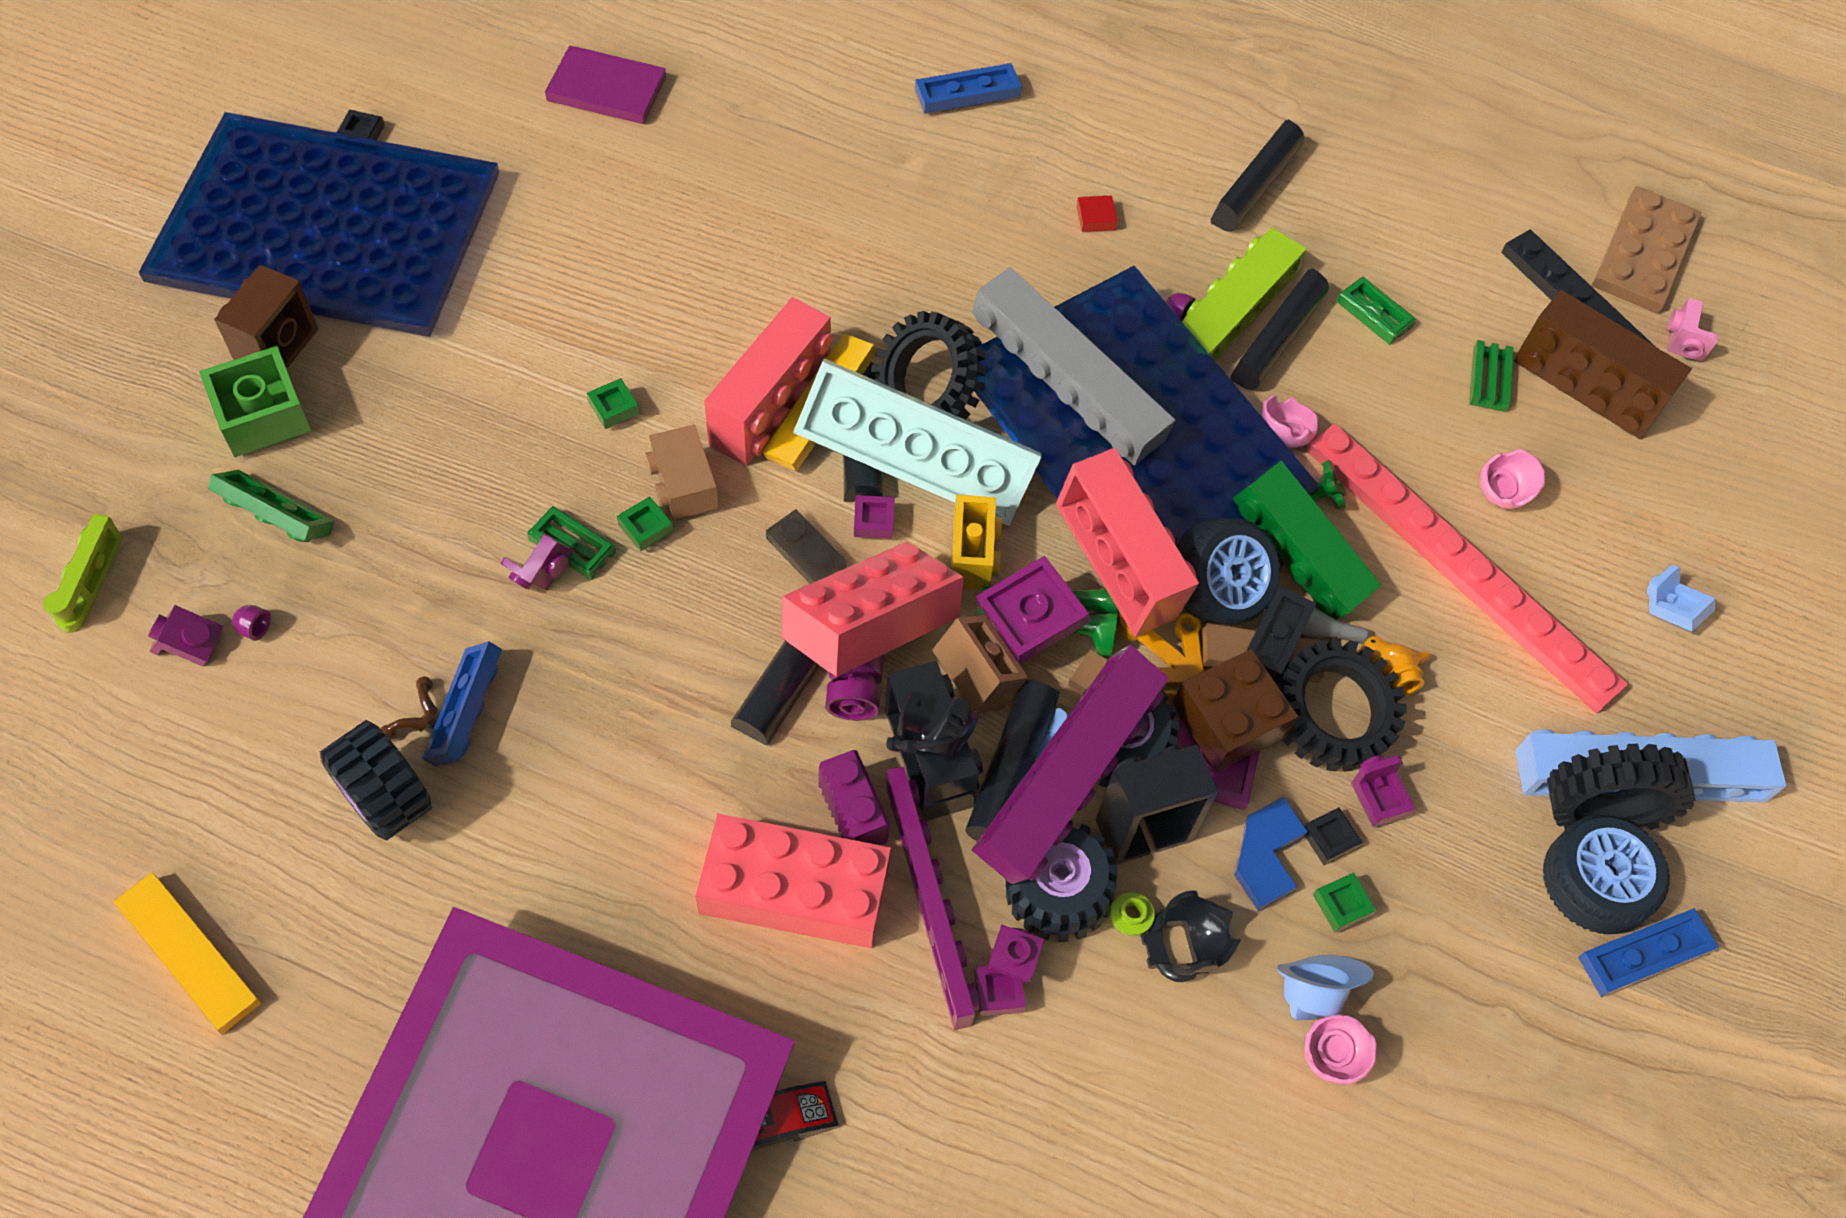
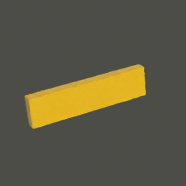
(791, 449)
(187, 953)

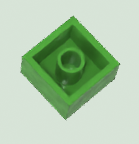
(255, 401)

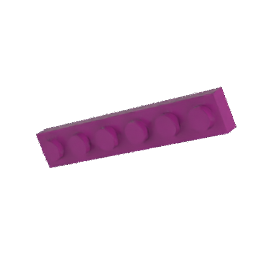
(936, 913)

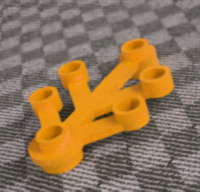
(1181, 666)

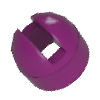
(1180, 304)
(251, 621)

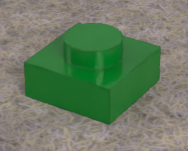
(613, 403)
(645, 523)
(1344, 902)

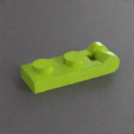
(84, 574)

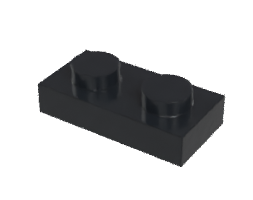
(1280, 629)

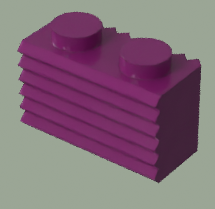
(853, 799)

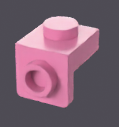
(1685, 335)

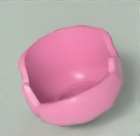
(1290, 421)
(1512, 479)
(1340, 1049)

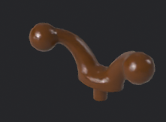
(424, 685)

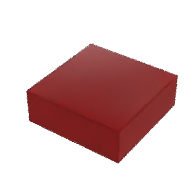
(1097, 213)

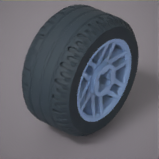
(1233, 568)
(1606, 874)

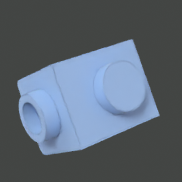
(1678, 602)

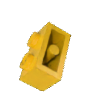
(973, 540)

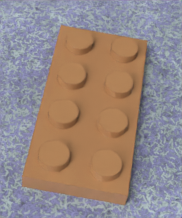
(1646, 249)

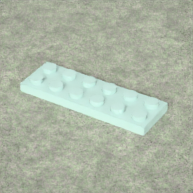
(914, 440)

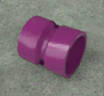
(856, 692)

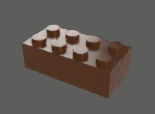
(1601, 364)

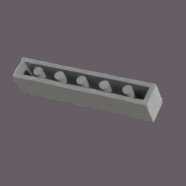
(1072, 366)

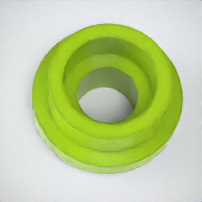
(1126, 924)

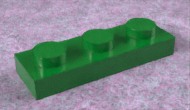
(270, 505)

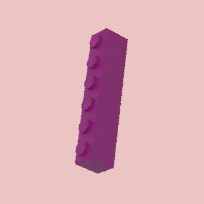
(1070, 766)

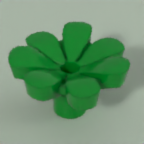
(1329, 487)

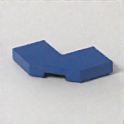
(1257, 865)

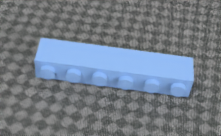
(1718, 768)

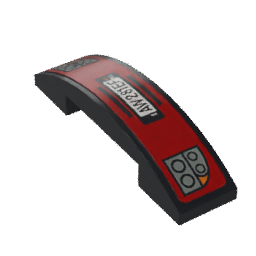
(798, 1114)

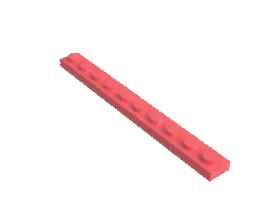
(1468, 569)

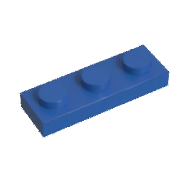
(968, 88)
(462, 704)
(1647, 952)

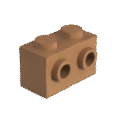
(683, 472)
(980, 663)

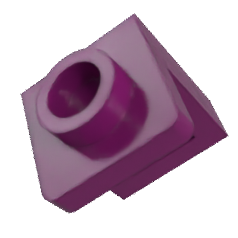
(542, 567)
(185, 635)
(1382, 790)
(1015, 953)

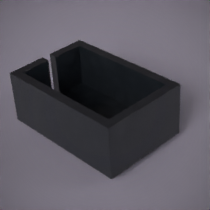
(943, 780)
(1167, 791)

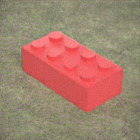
(767, 381)
(1126, 542)
(871, 608)
(793, 880)

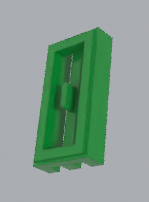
(1372, 312)
(1494, 353)
(595, 559)

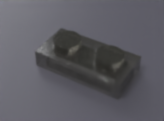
(805, 547)

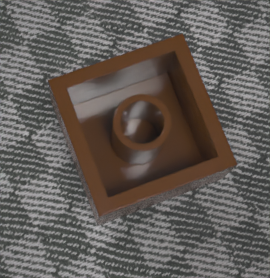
(267, 314)
(1234, 710)

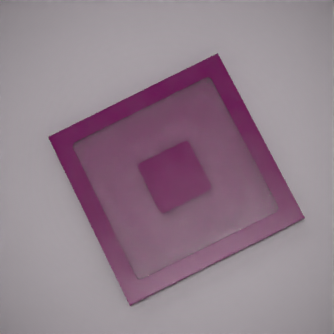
(550, 1093)

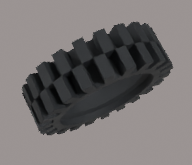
(963, 350)
(1376, 686)
(1659, 775)

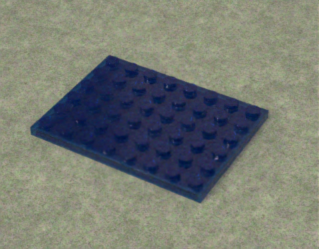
(351, 217)
(1217, 433)

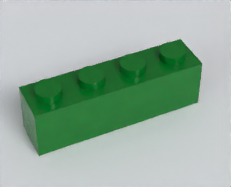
(1307, 542)

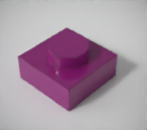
(874, 516)
(998, 992)

